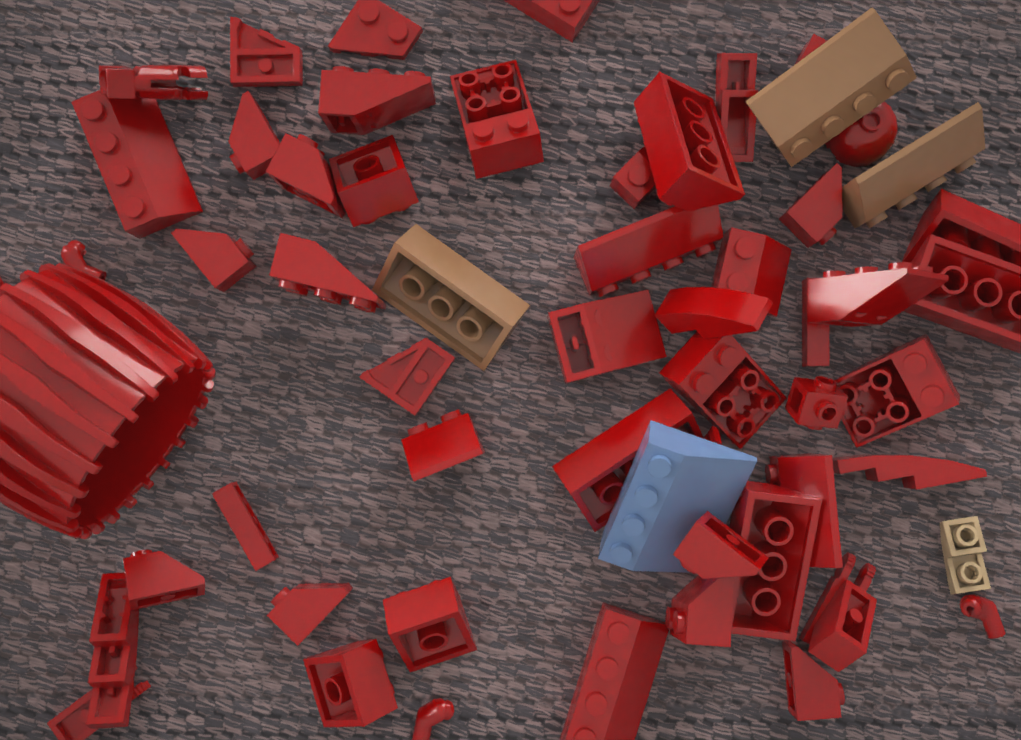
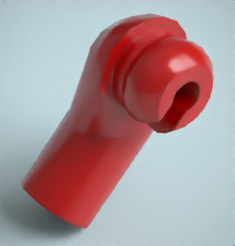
(73, 254)
(984, 610)
(430, 715)

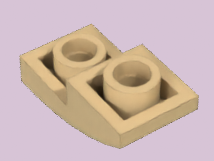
(962, 553)

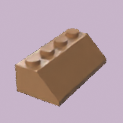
(832, 87)
(915, 167)
(449, 296)

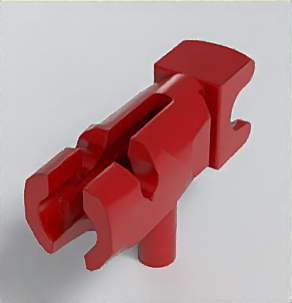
(150, 82)

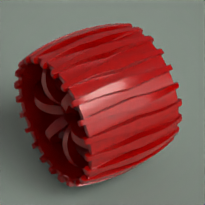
(88, 397)

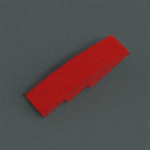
(915, 471)
(114, 654)

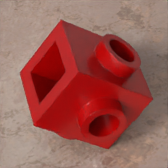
(816, 402)

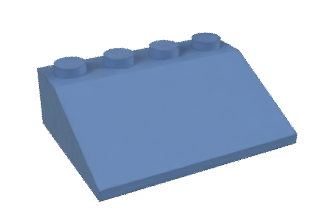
(666, 492)

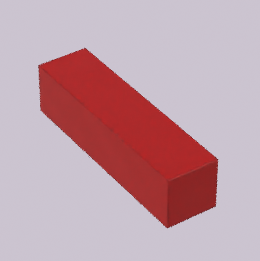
(814, 337)
(245, 525)

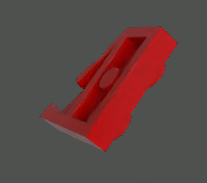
(376, 30)
(262, 59)
(411, 375)

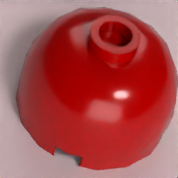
(866, 138)

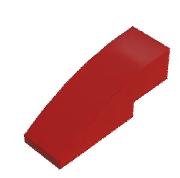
(733, 87)
(712, 311)

